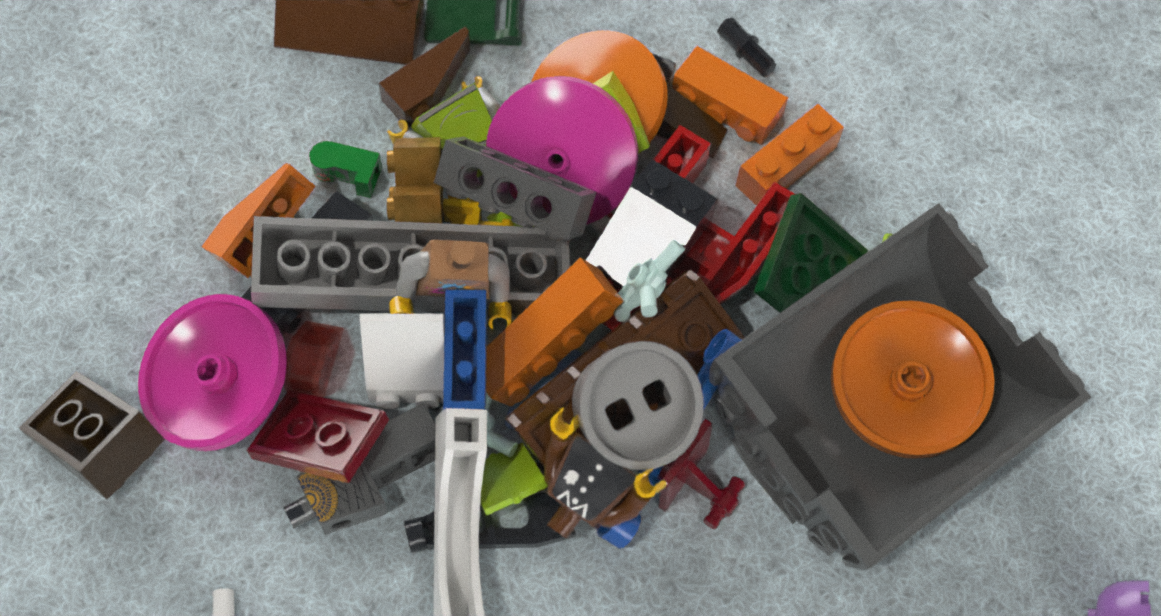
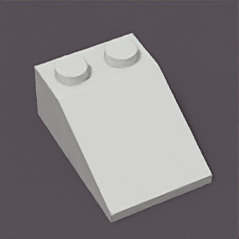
(403, 358)

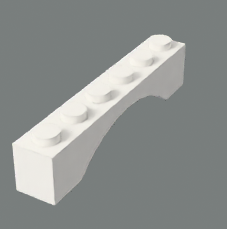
(458, 484)

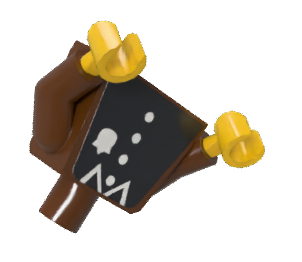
(589, 483)

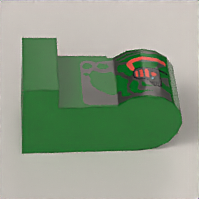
(346, 164)

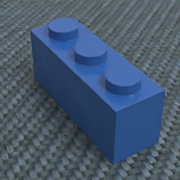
(465, 349)

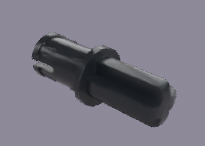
(746, 46)

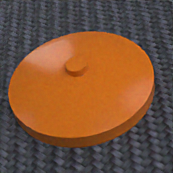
(601, 52)
(912, 379)

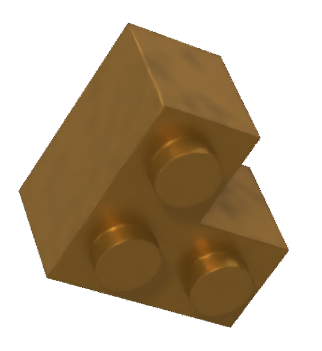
(415, 193)

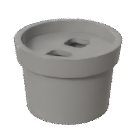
(652, 436)

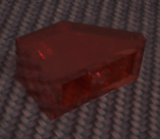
(312, 358)

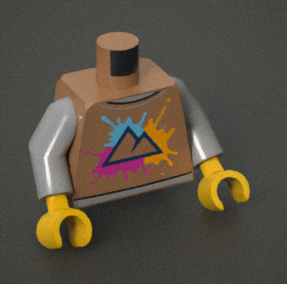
(453, 266)

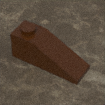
(425, 79)

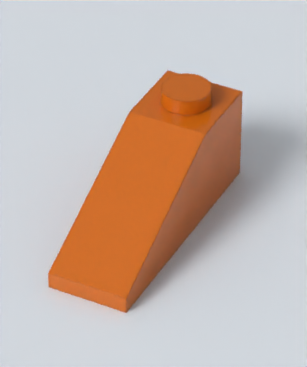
(276, 197)

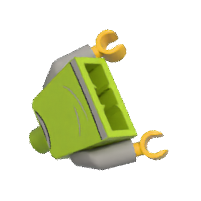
(461, 115)

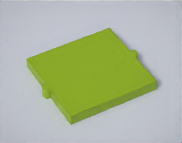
(509, 479)

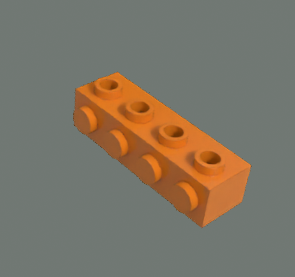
(548, 331)

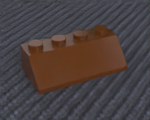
(351, 28)

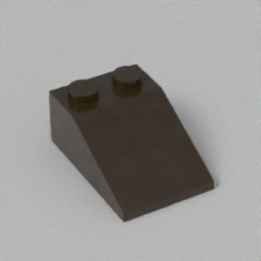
(93, 434)

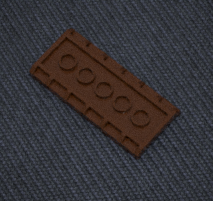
(684, 322)

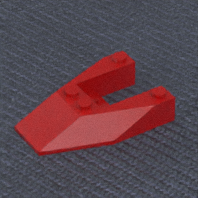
(719, 258)

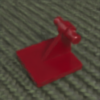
(686, 472)

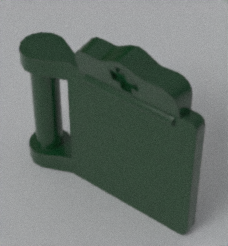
(478, 16)

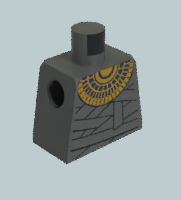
(336, 502)

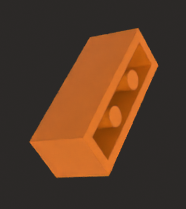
(730, 95)
(790, 154)

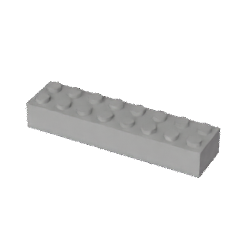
(360, 261)

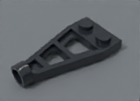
(536, 533)

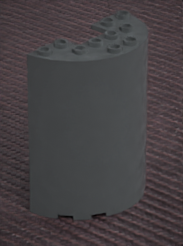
(804, 452)

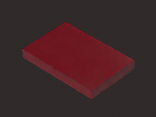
(318, 436)

